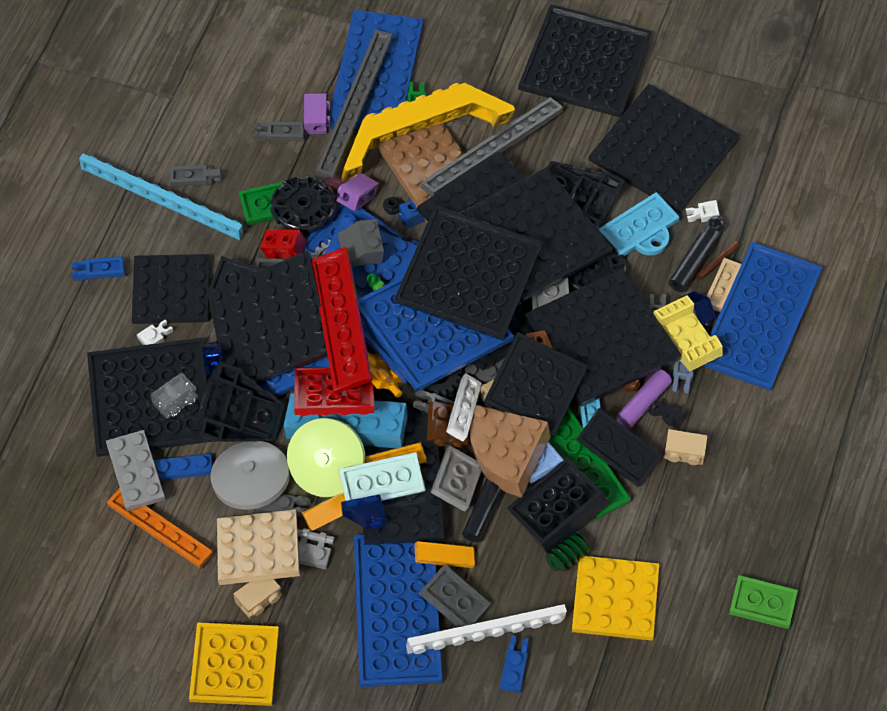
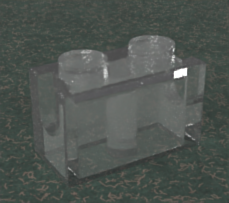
(174, 396)

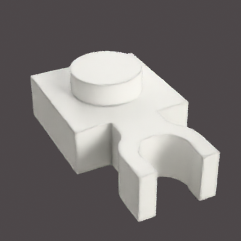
(705, 211)
(154, 335)

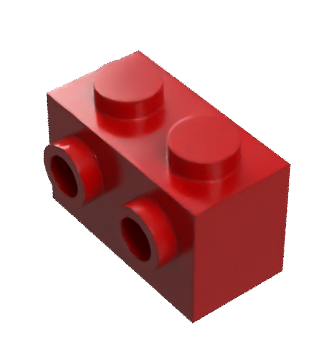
(282, 243)

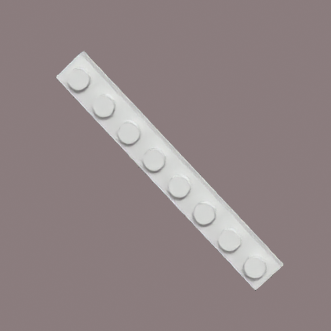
(484, 629)

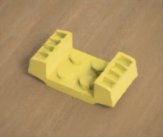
(688, 334)

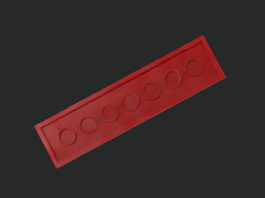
(341, 321)

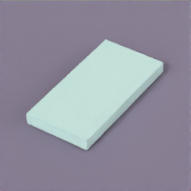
(387, 477)

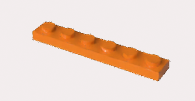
(163, 531)

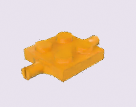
(383, 375)

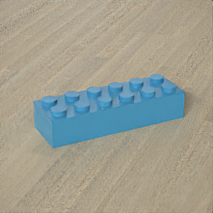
(377, 429)

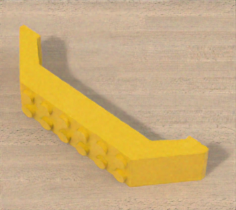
(424, 113)

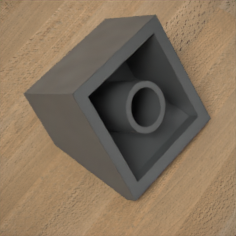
(362, 242)

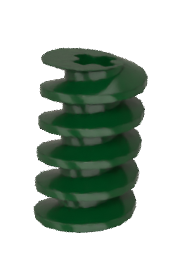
(567, 551)

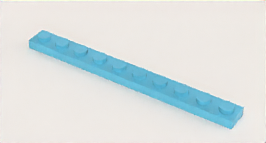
(165, 198)

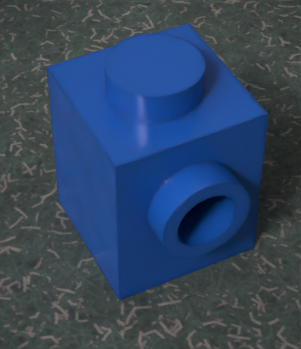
(409, 215)

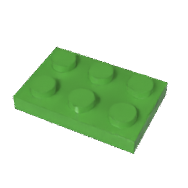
(763, 602)

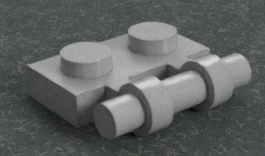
(314, 555)

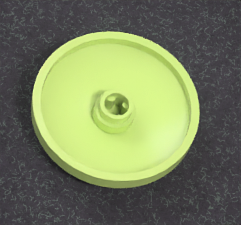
(320, 451)

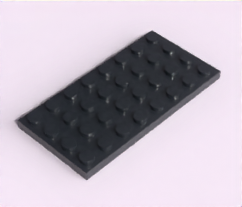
(415, 515)

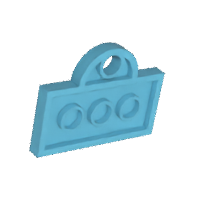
(641, 227)

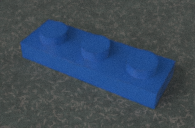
(183, 467)

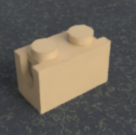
(685, 447)
(256, 596)

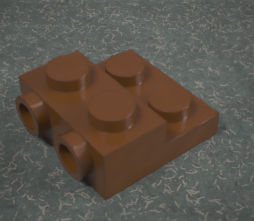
(438, 421)

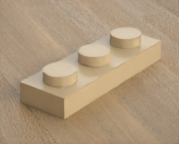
(723, 283)

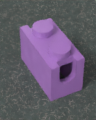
(315, 114)
(357, 191)

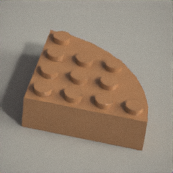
(507, 447)

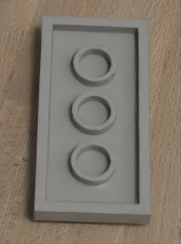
(135, 470)

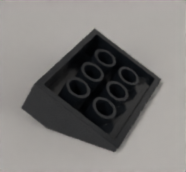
(558, 505)

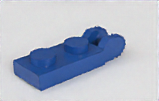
(98, 268)
(514, 667)

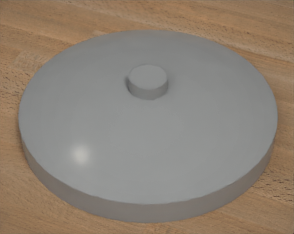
(250, 475)

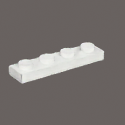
(464, 407)

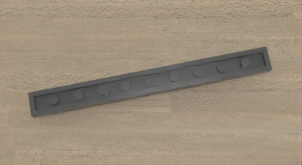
(354, 104)
(496, 143)

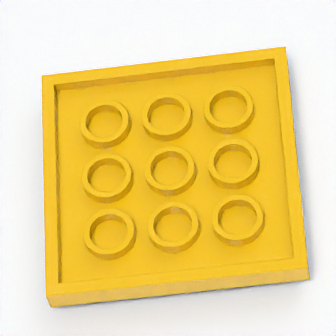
(615, 598)
(234, 664)

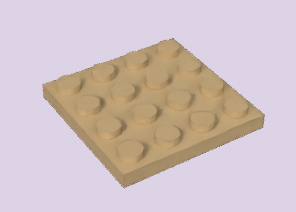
(257, 547)

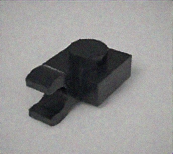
(669, 415)

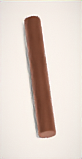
(718, 260)

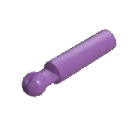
(643, 399)

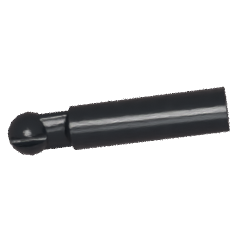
(697, 254)
(482, 511)

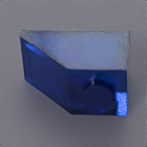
(702, 307)
(212, 355)
(365, 511)

